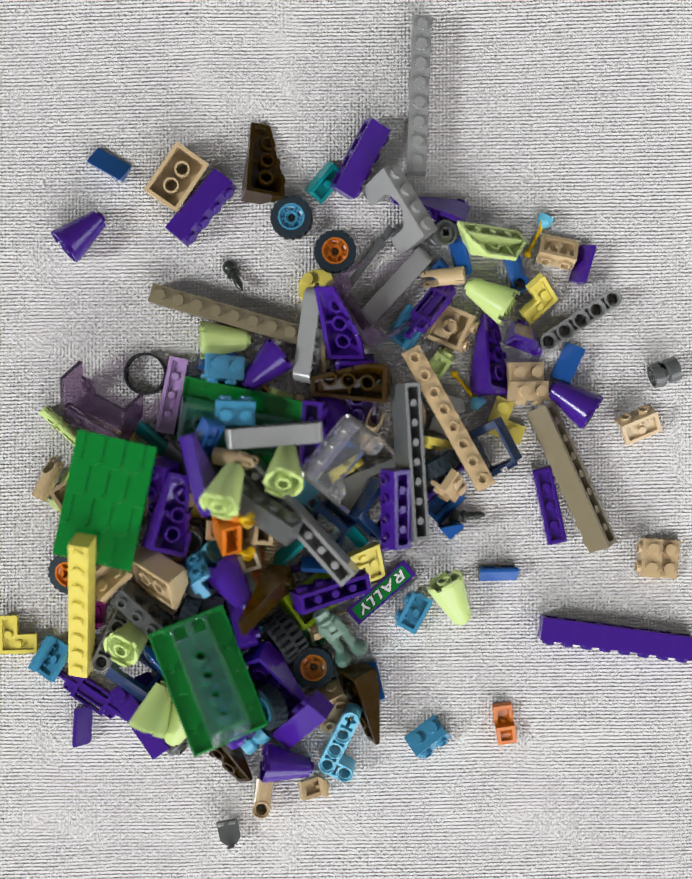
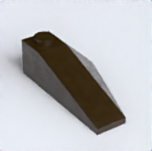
(262, 172)
(360, 382)
(268, 593)
(364, 688)
(233, 762)

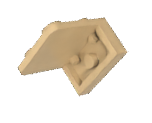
(335, 694)

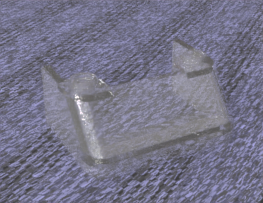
(338, 456)

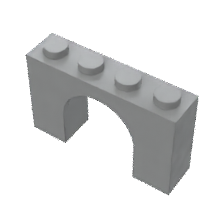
(417, 222)
(355, 482)

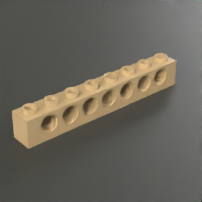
(448, 418)

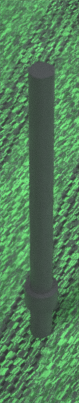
(379, 243)

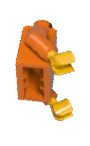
(229, 535)

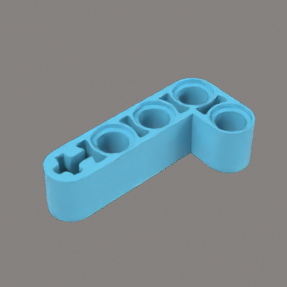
(338, 737)

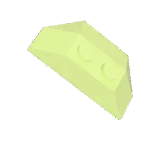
(491, 240)

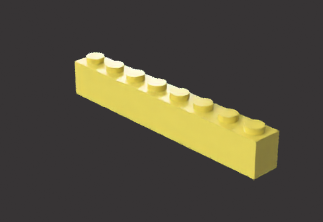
(81, 604)

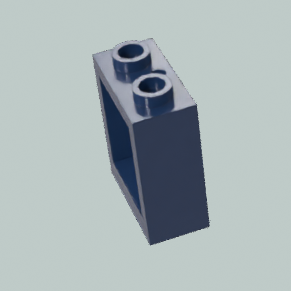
(507, 440)
(361, 507)
(336, 517)
(129, 683)

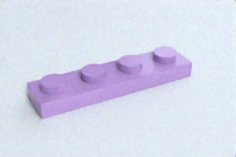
(171, 395)

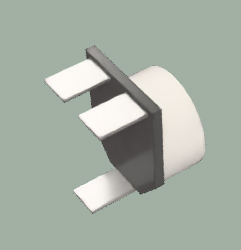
(229, 832)

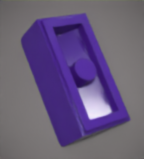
(582, 267)
(82, 725)

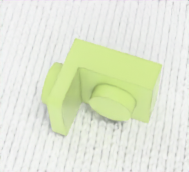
(441, 361)

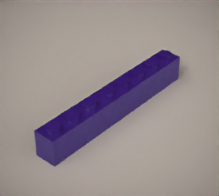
(615, 637)

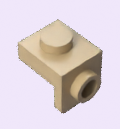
(313, 787)

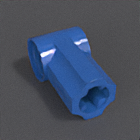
(516, 272)

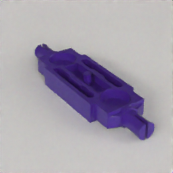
(429, 309)
(91, 693)

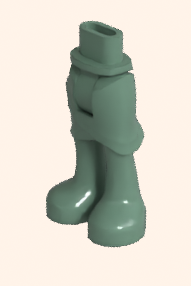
(331, 628)

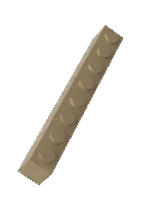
(224, 314)
(571, 477)

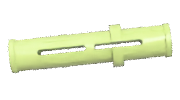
(57, 422)

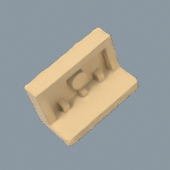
(451, 487)

